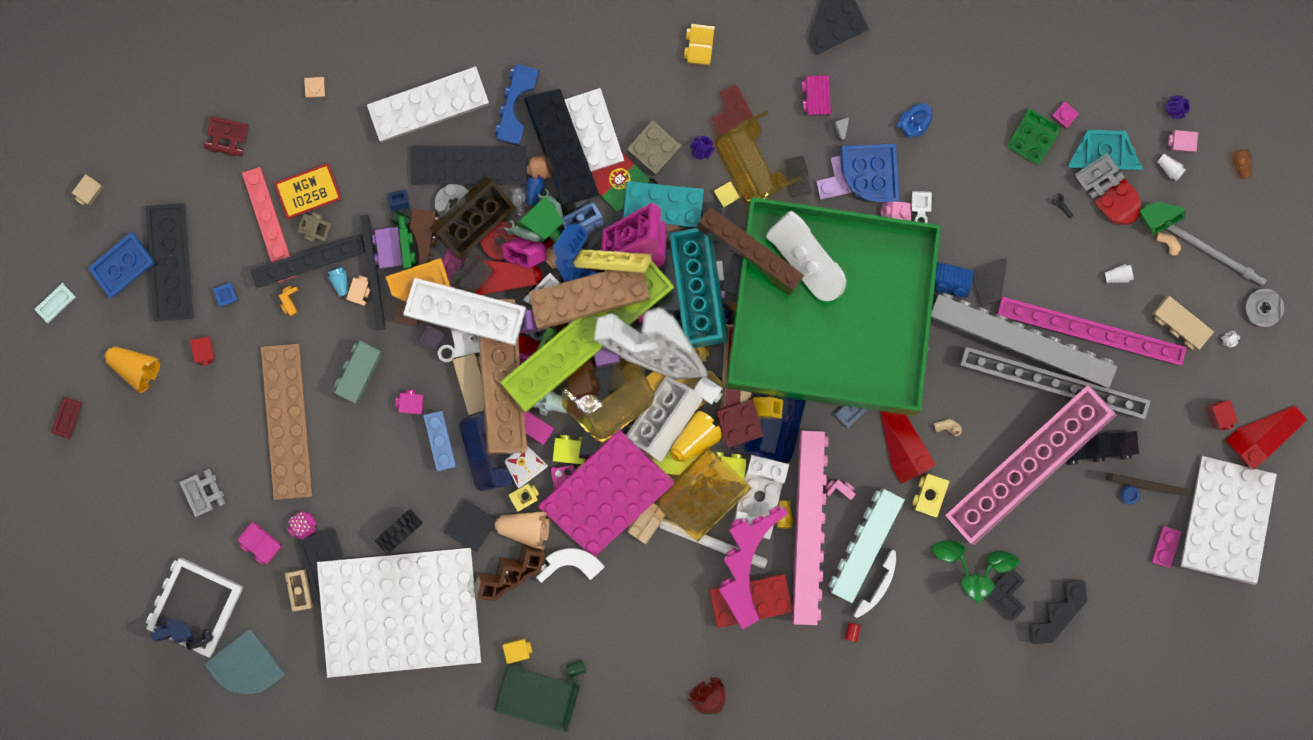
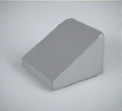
(841, 128)

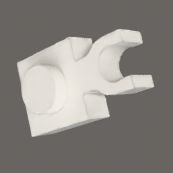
(921, 203)

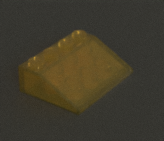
(703, 494)

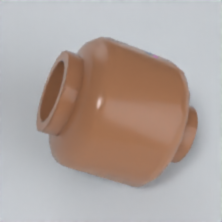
(539, 168)

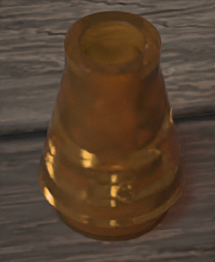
(1243, 162)

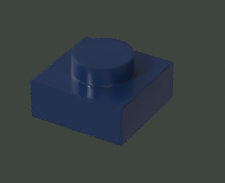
(398, 200)

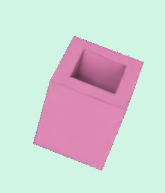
(1183, 141)

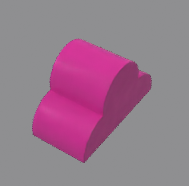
(638, 233)

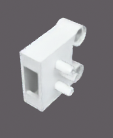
(464, 345)

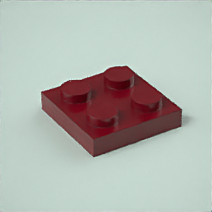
(739, 423)

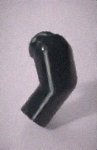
(200, 641)

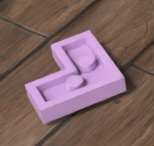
(835, 185)

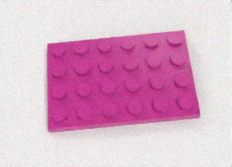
(606, 493)

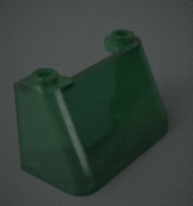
(537, 697)

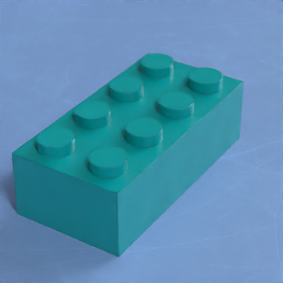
(678, 204)

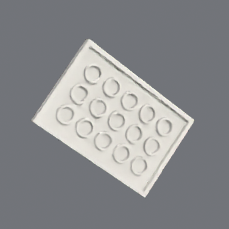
(1228, 520)

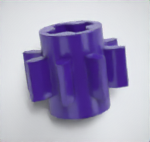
(1177, 107)
(702, 147)

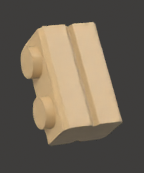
(646, 523)
(299, 590)

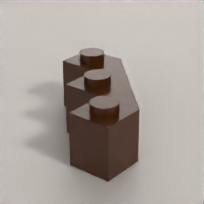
(509, 574)

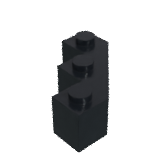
(1107, 445)
(1059, 613)

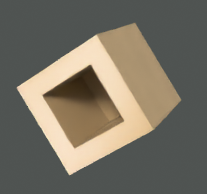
(87, 190)

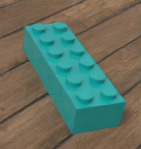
(698, 288)

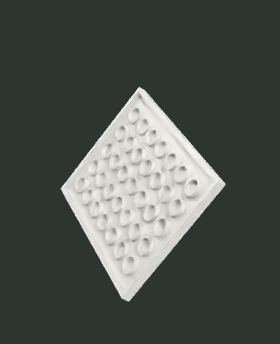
(398, 612)

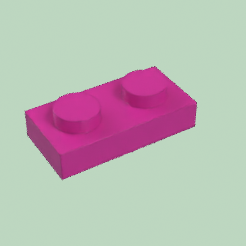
(1166, 546)

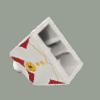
(524, 466)

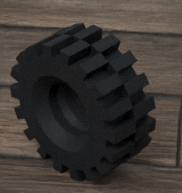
(398, 531)

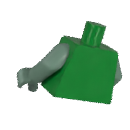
(539, 221)

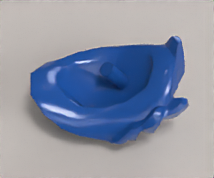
(916, 120)

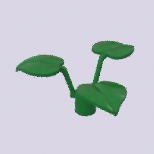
(975, 585)

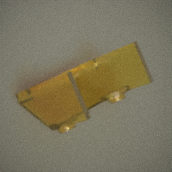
(747, 163)
(618, 409)

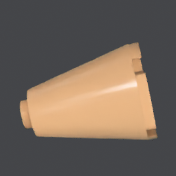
(525, 528)

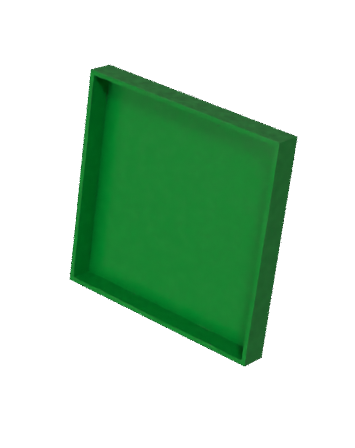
(848, 350)

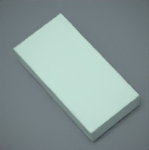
(55, 303)

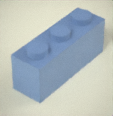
(440, 440)

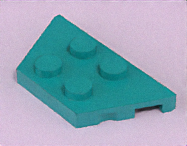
(1098, 143)

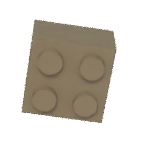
(654, 148)

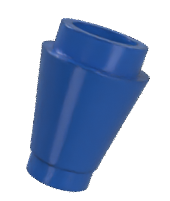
(533, 188)

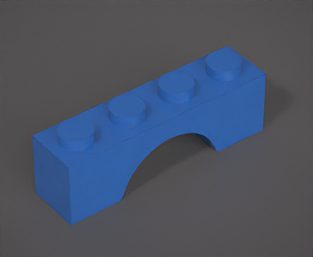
(523, 80)

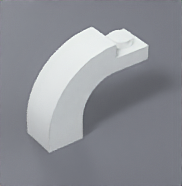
(571, 556)

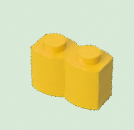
(700, 45)

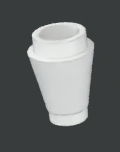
(1171, 167)
(1121, 274)

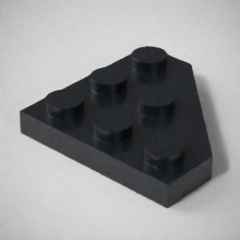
(835, 24)

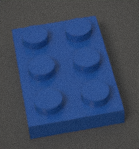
(121, 265)

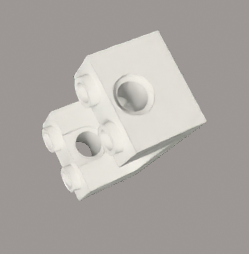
(763, 476)

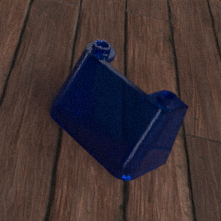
(483, 475)

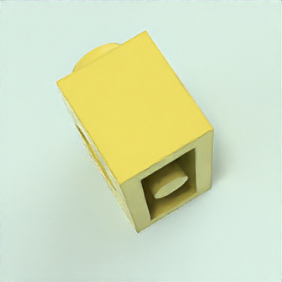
(931, 506)

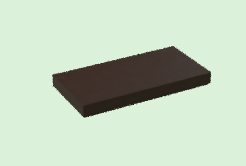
(1147, 484)

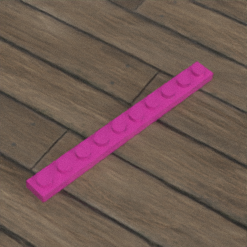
(1091, 331)

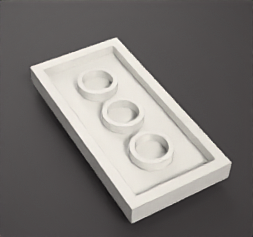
(594, 129)

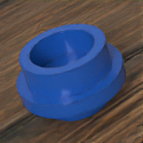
(1130, 494)

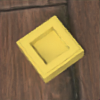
(726, 194)

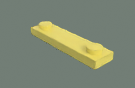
(612, 260)

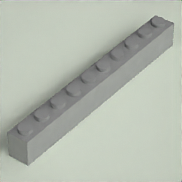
(1050, 381)

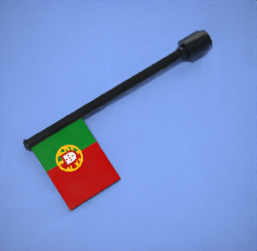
(611, 186)

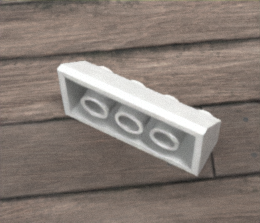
(665, 419)

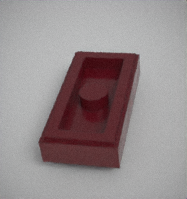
(66, 417)

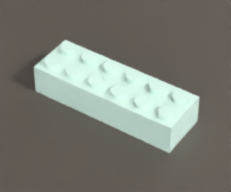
(866, 544)

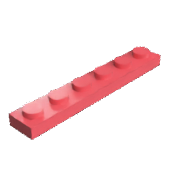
(266, 215)

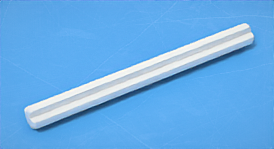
(709, 542)

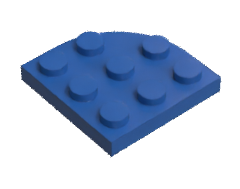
(871, 171)

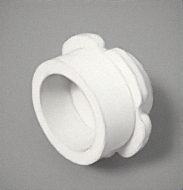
(1230, 339)

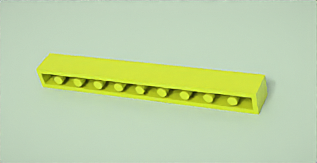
(568, 451)

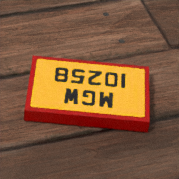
(308, 191)

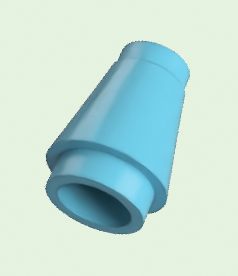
(339, 280)

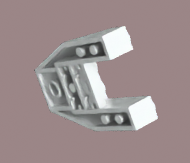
(662, 350)

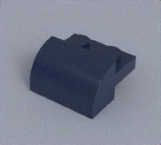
(177, 631)

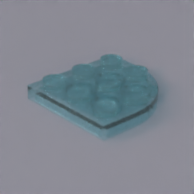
(245, 666)

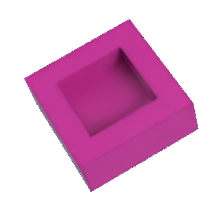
(1065, 114)

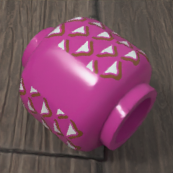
(302, 525)

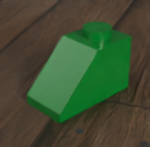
(1160, 216)

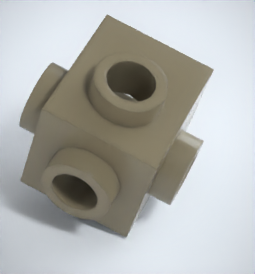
(314, 227)

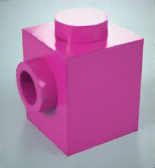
(410, 402)

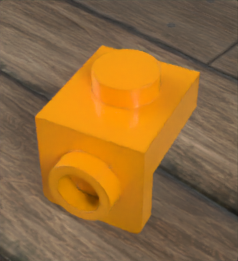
(288, 305)

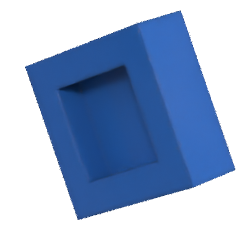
(225, 294)

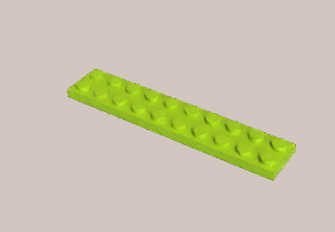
(574, 347)

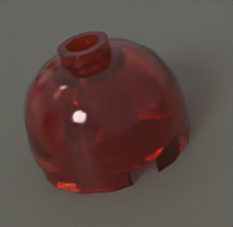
(709, 697)

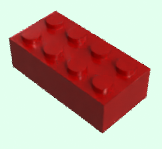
(768, 595)

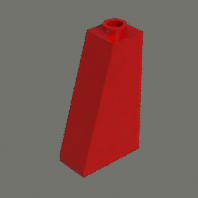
(509, 277)

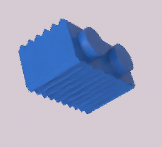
(953, 280)

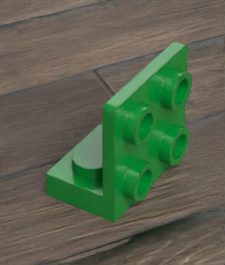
(1034, 136)

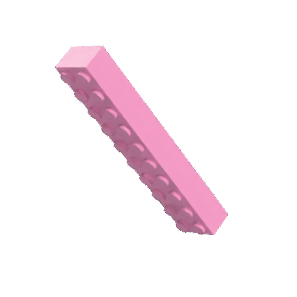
(1031, 465)
(808, 527)

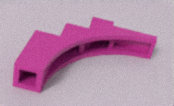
(748, 537)

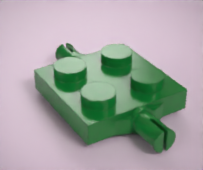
(406, 241)

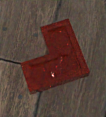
(737, 110)

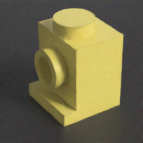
(520, 503)

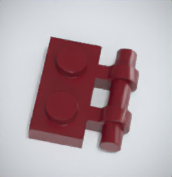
(227, 130)

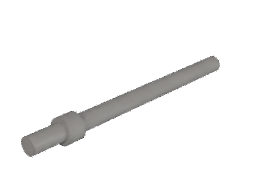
(1248, 272)

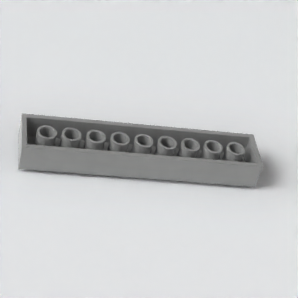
(1021, 341)

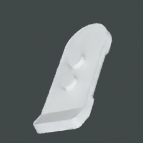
(806, 255)

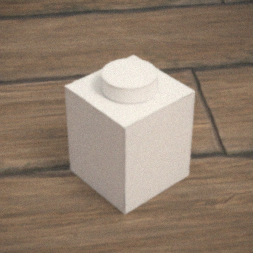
(708, 390)

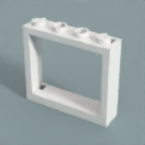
(225, 615)

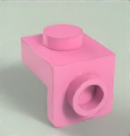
(896, 210)
(845, 488)

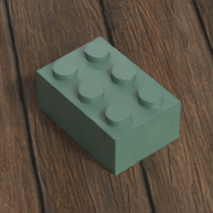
(357, 371)

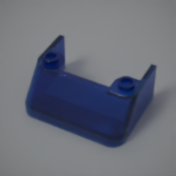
(779, 434)

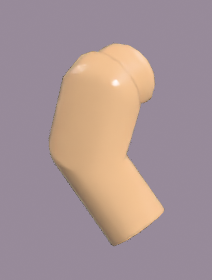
(1171, 241)

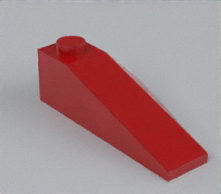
(1261, 438)
(905, 447)

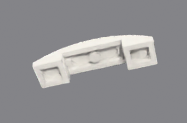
(864, 606)

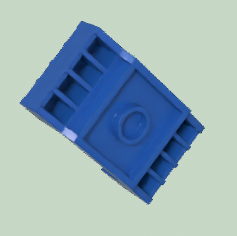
(566, 251)

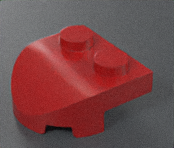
(1120, 204)

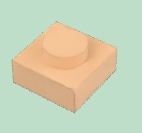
(314, 87)

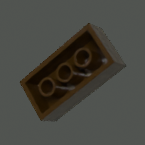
(472, 217)

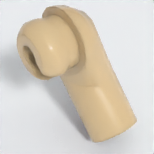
(949, 425)

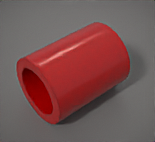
(852, 632)

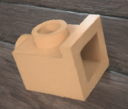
(359, 290)

